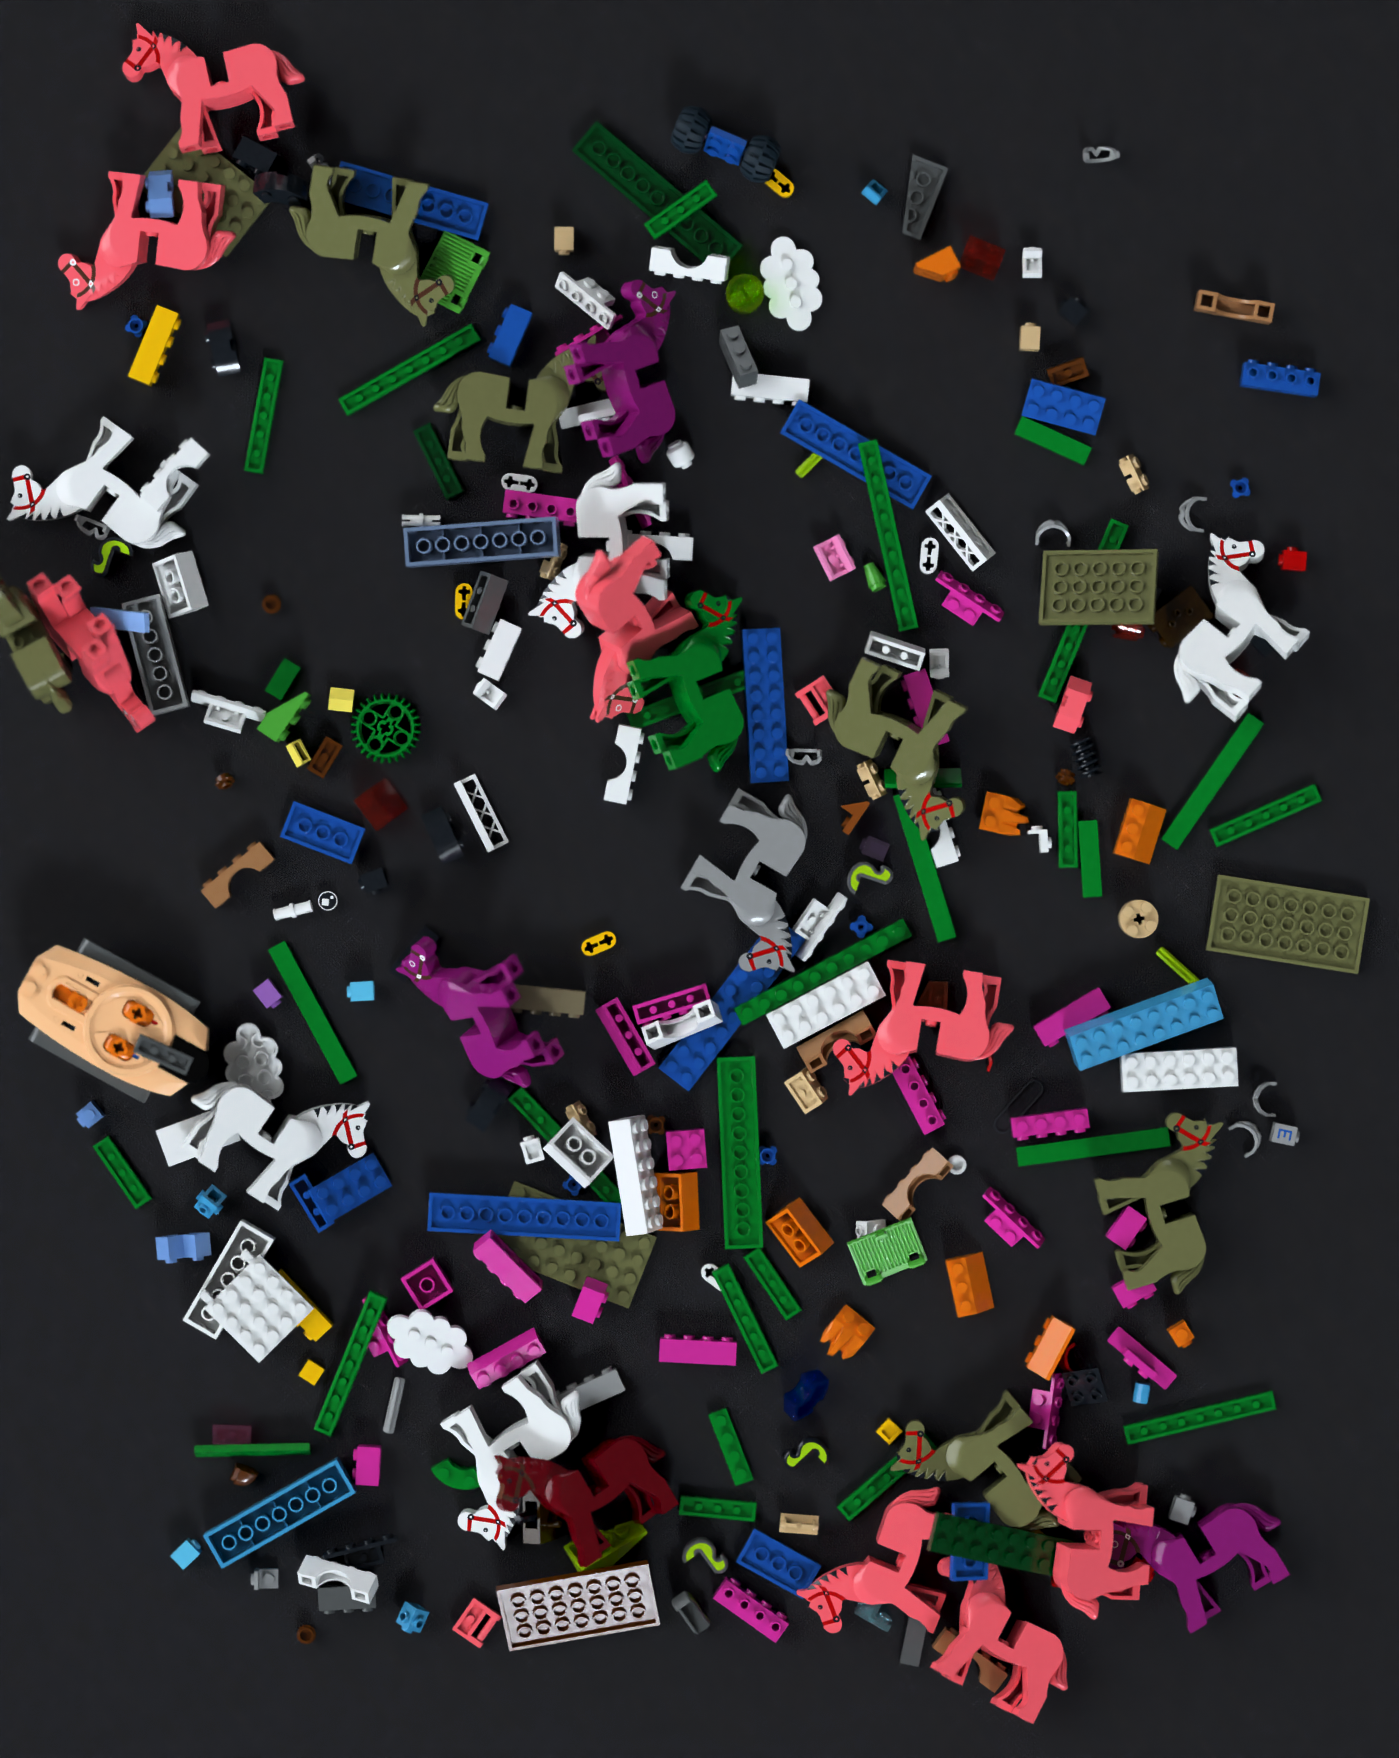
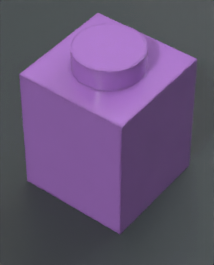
(268, 994)

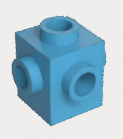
(210, 1201)
(412, 1617)

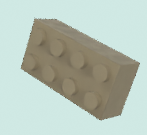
(550, 1000)

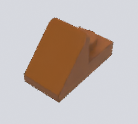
(856, 811)

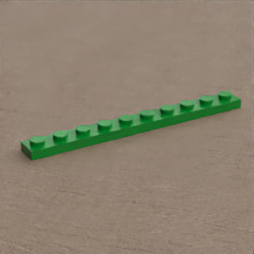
(887, 535)
(1074, 633)
(822, 971)

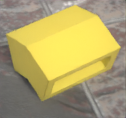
(341, 699)
(295, 754)

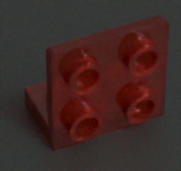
(981, 258)

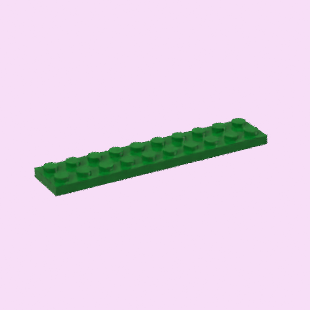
(740, 1152)

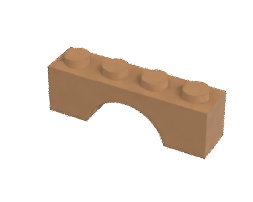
(1241, 309)
(218, 890)
(854, 1029)
(931, 1166)
(990, 1673)

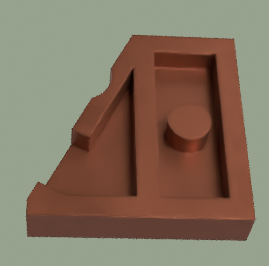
(934, 995)

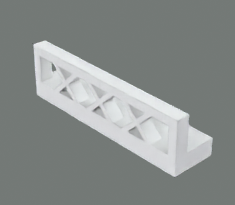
(963, 529)
(472, 811)

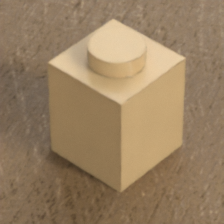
(564, 240)
(1029, 337)

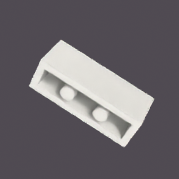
(498, 649)
(895, 650)

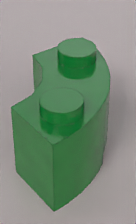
(455, 1475)

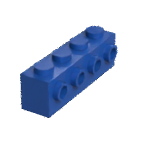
(1280, 379)

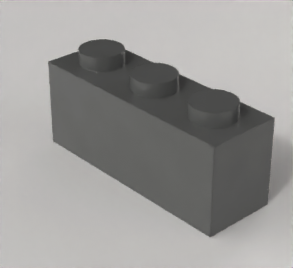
(738, 357)
(484, 602)
(339, 1597)

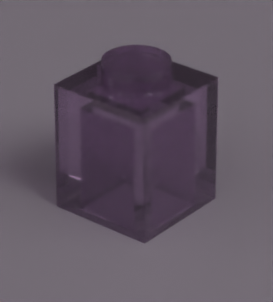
(874, 848)

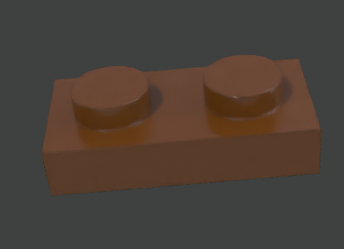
(1068, 371)
(324, 757)

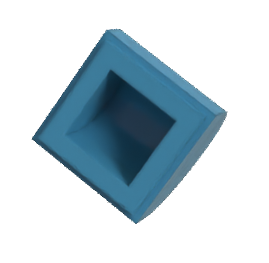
(874, 192)
(1141, 1392)

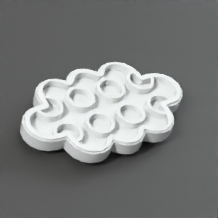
(791, 283)
(254, 1061)
(429, 1341)

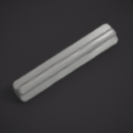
(394, 1404)

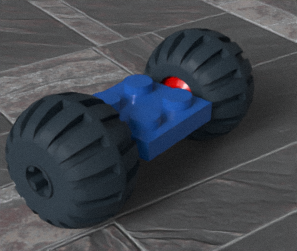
(693, 129)

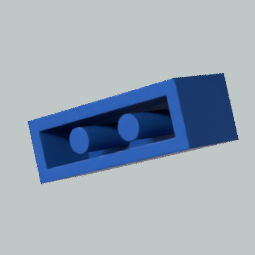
(509, 335)
(300, 1188)

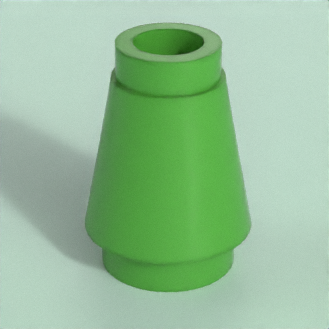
(874, 577)

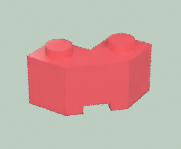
(1074, 700)

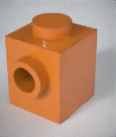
(1181, 1334)

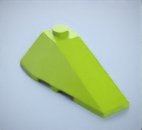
(621, 1538)

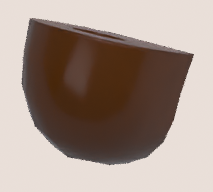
(243, 1475)

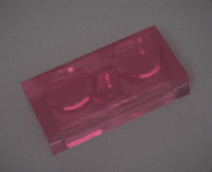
(231, 1434)

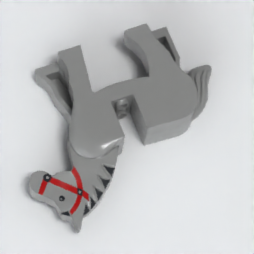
(779, 848)

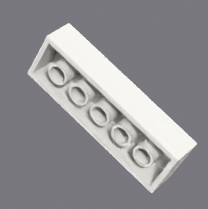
(825, 1004)
(1179, 1069)
(635, 1175)
(225, 1270)

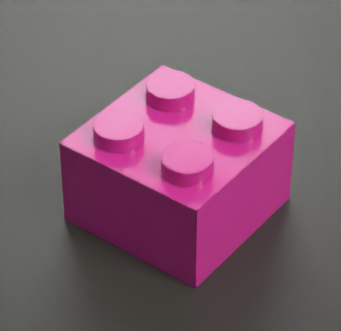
(686, 1149)
(427, 1283)

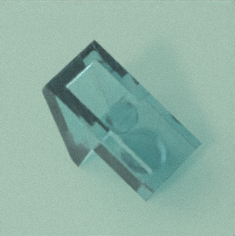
(871, 1614)

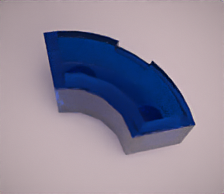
(807, 1393)

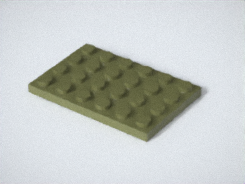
(240, 204)
(1098, 587)

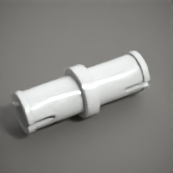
(420, 520)
(293, 910)

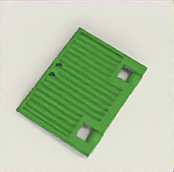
(455, 258)
(887, 1251)

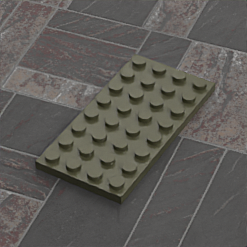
(1287, 924)
(572, 1260)

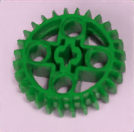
(361, 720)

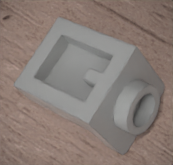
(265, 1578)

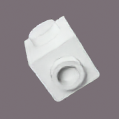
(1032, 262)
(939, 663)
(489, 693)
(1044, 841)
(532, 1149)
(867, 1227)

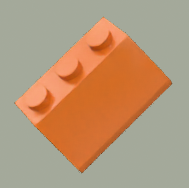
(939, 266)
(1139, 831)
(678, 1200)
(800, 1232)
(969, 1284)
(1049, 1347)

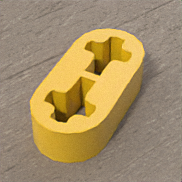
(784, 181)
(458, 598)
(595, 939)

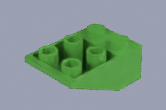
(279, 720)

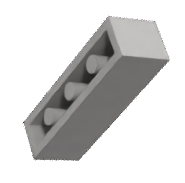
(595, 1388)

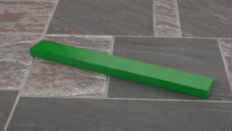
(409, 369)
(667, 707)
(1212, 781)
(927, 876)
(312, 1012)
(548, 1129)
(1093, 1146)
(350, 1363)
(1199, 1417)

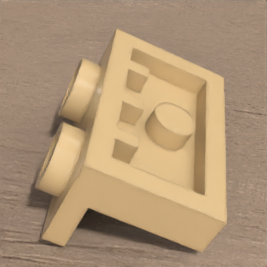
(806, 1090)

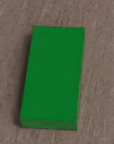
(282, 679)

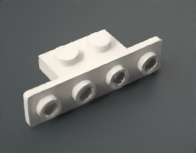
(588, 297)
(598, 410)
(226, 713)
(815, 922)

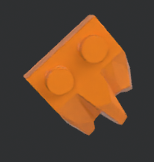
(1002, 814)
(847, 1332)

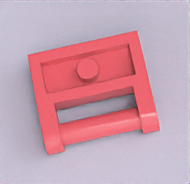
(819, 690)
(472, 1617)

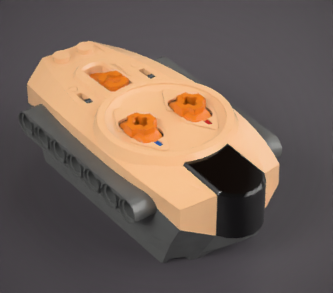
(96, 1006)

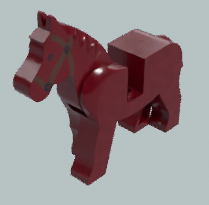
(614, 1467)

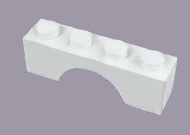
(665, 260)
(157, 492)
(679, 547)
(618, 788)
(944, 850)
(666, 1032)
(317, 1571)

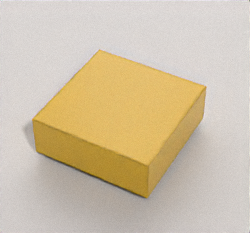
(311, 1372)
(889, 1431)

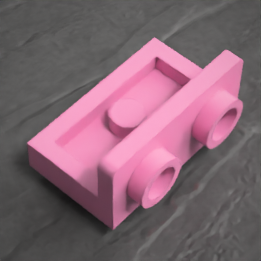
(834, 557)

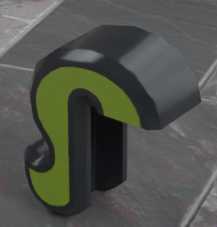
(107, 553)
(804, 1450)

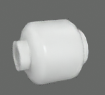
(680, 454)

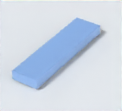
(125, 619)

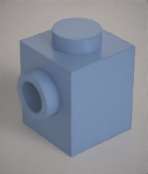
(90, 1115)

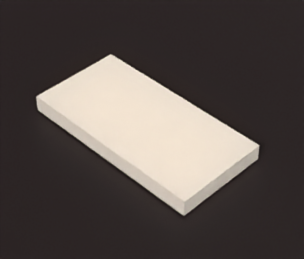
(174, 1135)

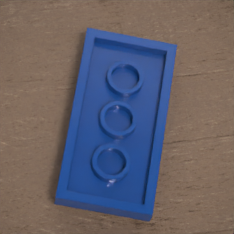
(1063, 406)
(322, 832)
(349, 1188)
(777, 1562)
(962, 1568)

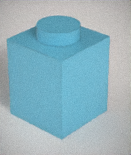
(361, 991)
(186, 1552)

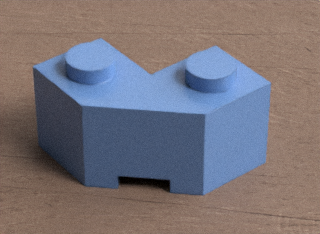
(160, 194)
(189, 1245)

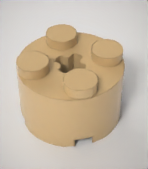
(1147, 924)

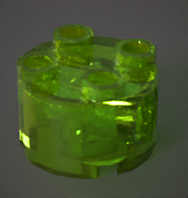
(744, 293)

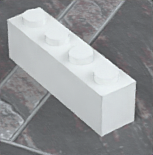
(773, 388)

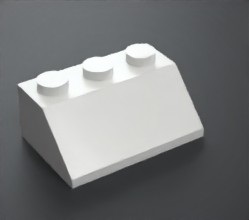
(180, 584)
(578, 1152)

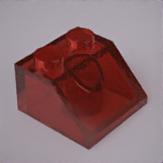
(381, 804)

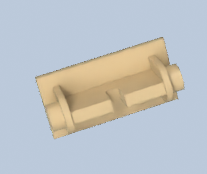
(1132, 467)
(551, 568)
(869, 771)
(579, 1112)
(799, 1523)

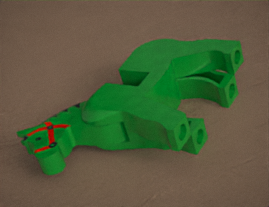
(712, 720)

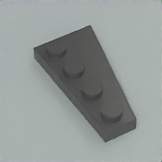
(922, 193)

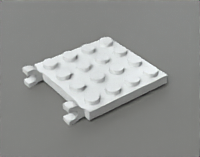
(258, 1306)

